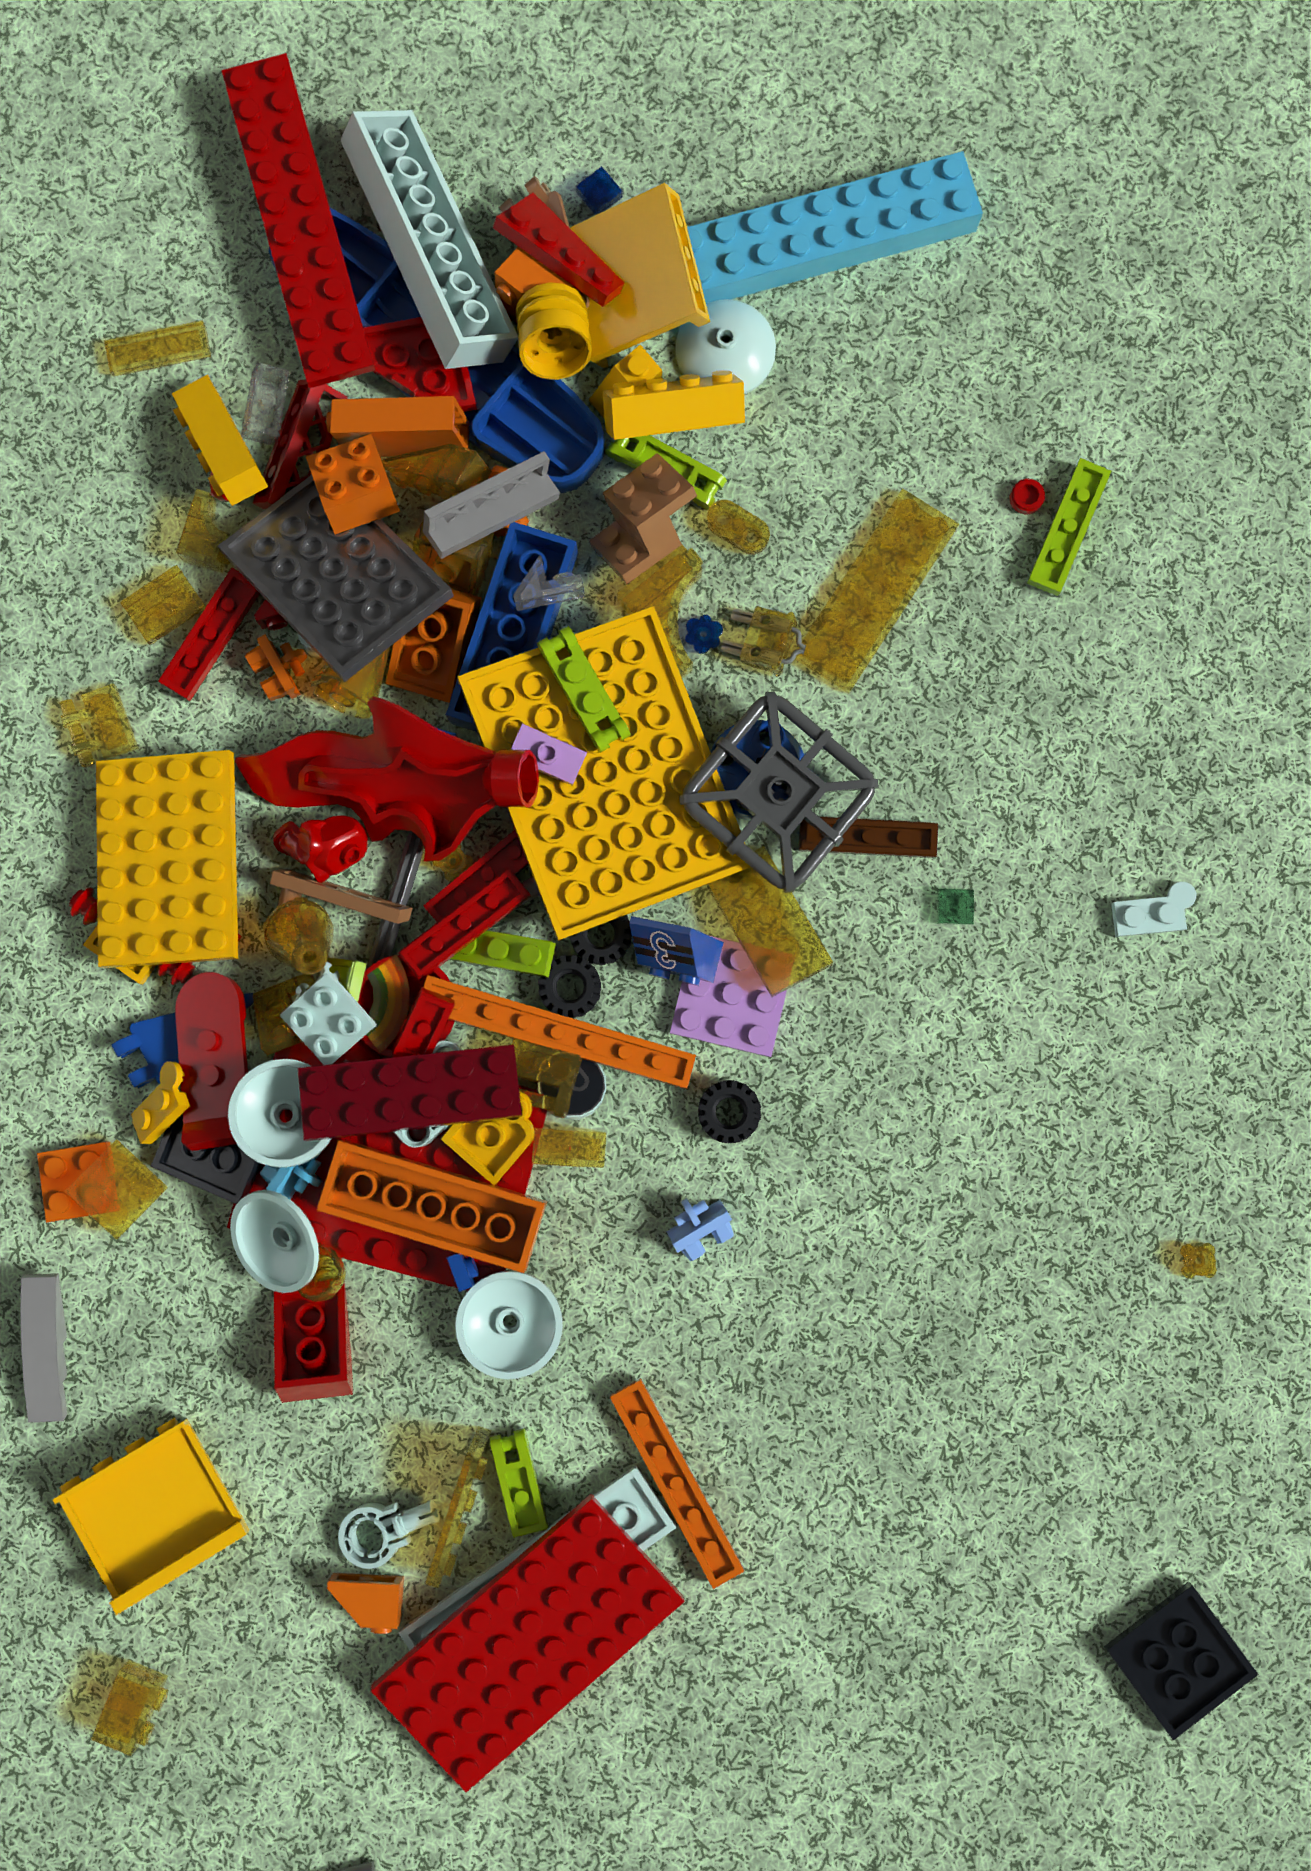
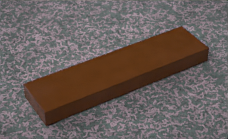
(877, 838)

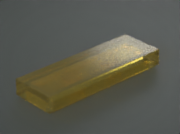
(157, 348)

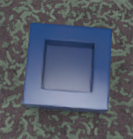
(463, 1270)

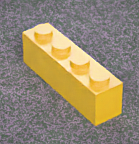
(674, 405)
(219, 441)

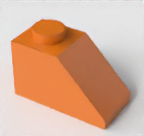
(370, 1599)

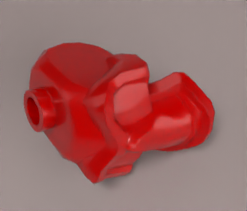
(323, 845)

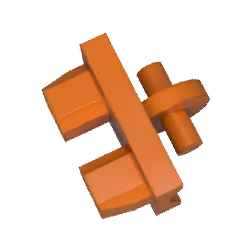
(265, 656)

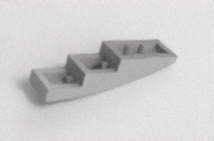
(42, 1347)

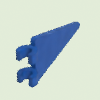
(157, 1043)

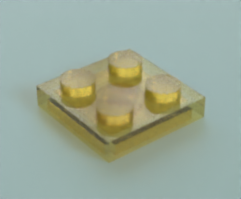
(116, 1189)

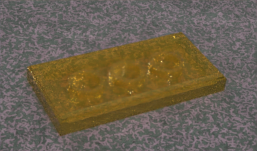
(770, 928)

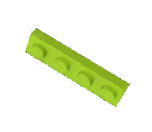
(1069, 527)

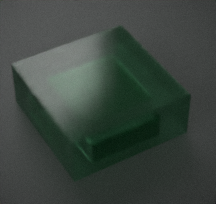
(955, 907)

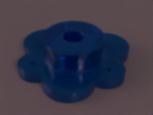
(705, 625)

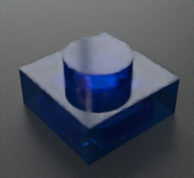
(599, 191)

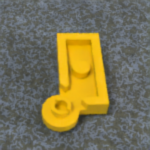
(161, 1106)

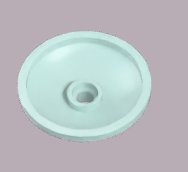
(747, 355)
(256, 1115)
(274, 1241)
(505, 1349)

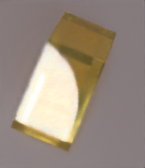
(569, 1148)

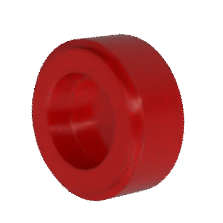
(1027, 496)

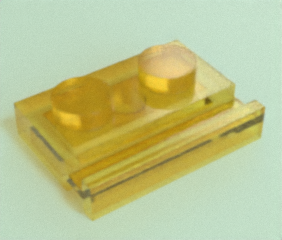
(163, 604)

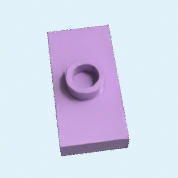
(552, 755)

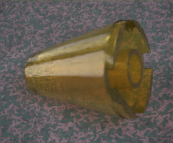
(355, 691)

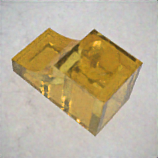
(201, 535)

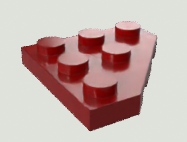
(410, 361)

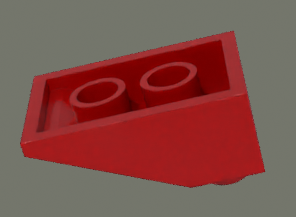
(311, 1347)

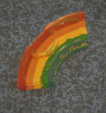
(389, 1002)

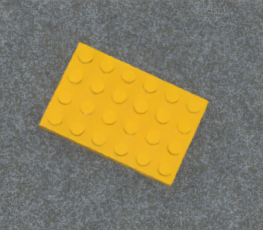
(166, 859)

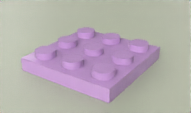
(732, 1009)

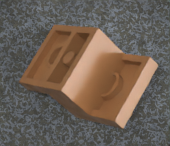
(642, 512)

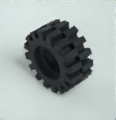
(608, 953)
(589, 996)
(749, 1120)

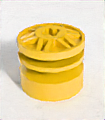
(553, 331)

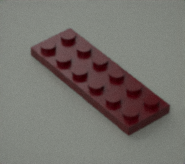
(409, 1092)

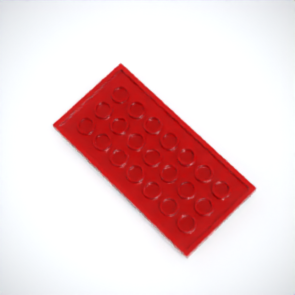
(527, 1643)

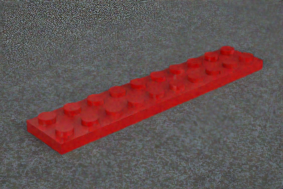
(298, 221)

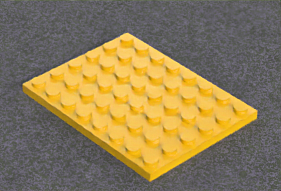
(620, 828)

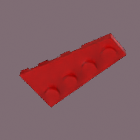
(551, 242)

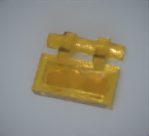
(109, 723)

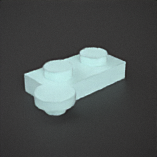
(1154, 914)

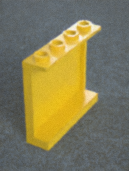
(652, 253)
(152, 1513)

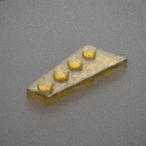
(462, 1501)

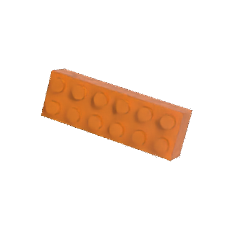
(432, 1205)

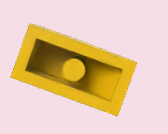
(633, 368)

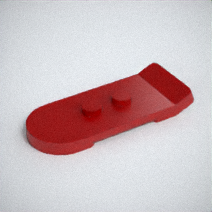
(211, 1054)

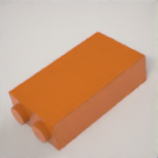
(400, 423)

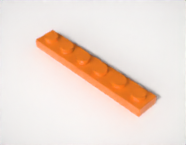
(677, 1483)

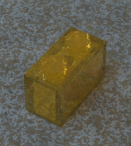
(130, 1707)

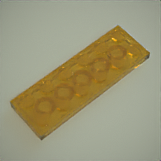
(876, 590)

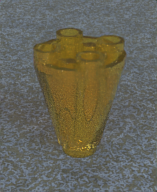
(299, 935)

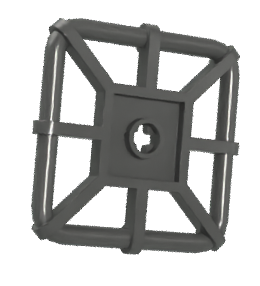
(779, 815)

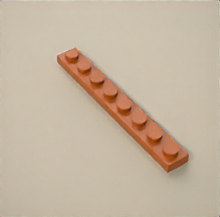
(566, 1034)

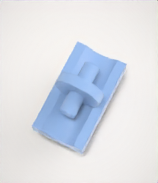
(697, 1223)

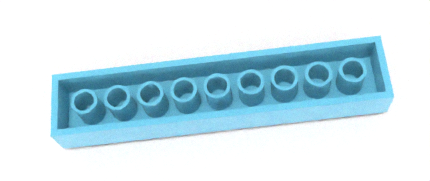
(835, 228)

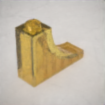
(665, 589)

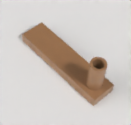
(296, 884)

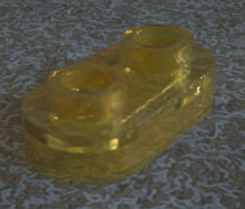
(739, 527)

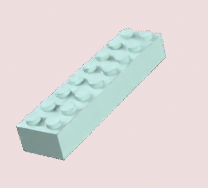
(428, 238)

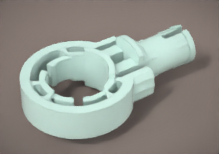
(403, 1522)

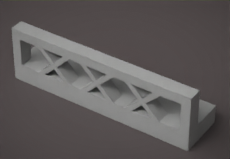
(490, 505)

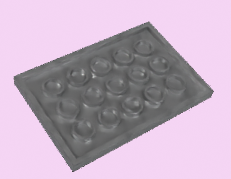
(338, 591)

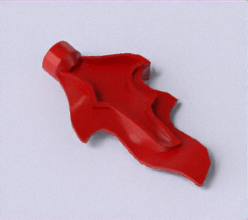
(396, 777)

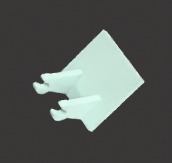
(327, 1017)

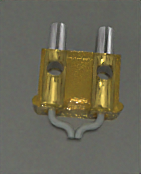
(769, 639)

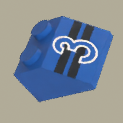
(675, 950)

